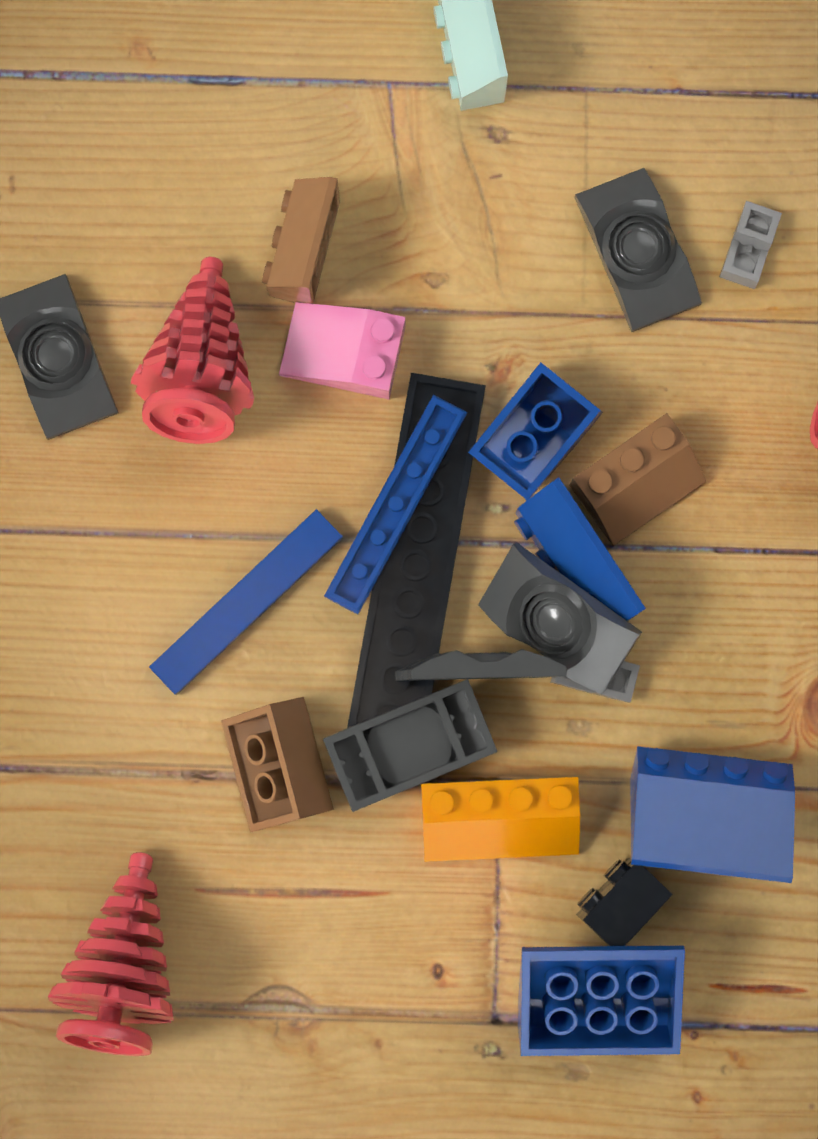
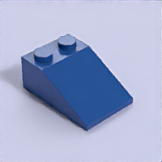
(535, 431)

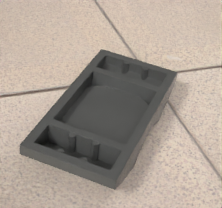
(638, 249)
(56, 357)
(558, 619)
(500, 665)
(410, 745)

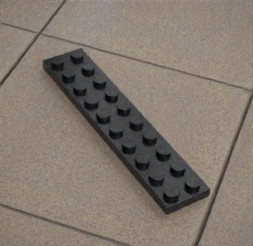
(415, 585)

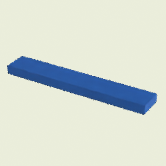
(395, 505)
(246, 602)

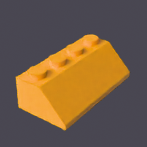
(501, 819)

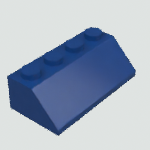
(574, 548)

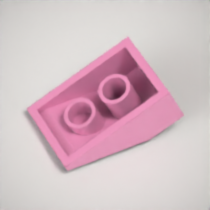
(343, 348)

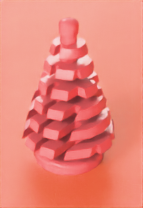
(196, 365)
(118, 972)

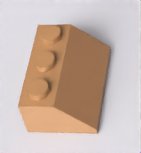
(302, 239)
(639, 479)
(277, 764)

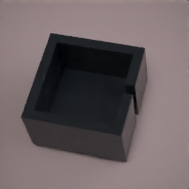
(622, 903)

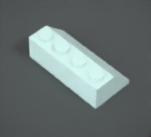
(473, 51)

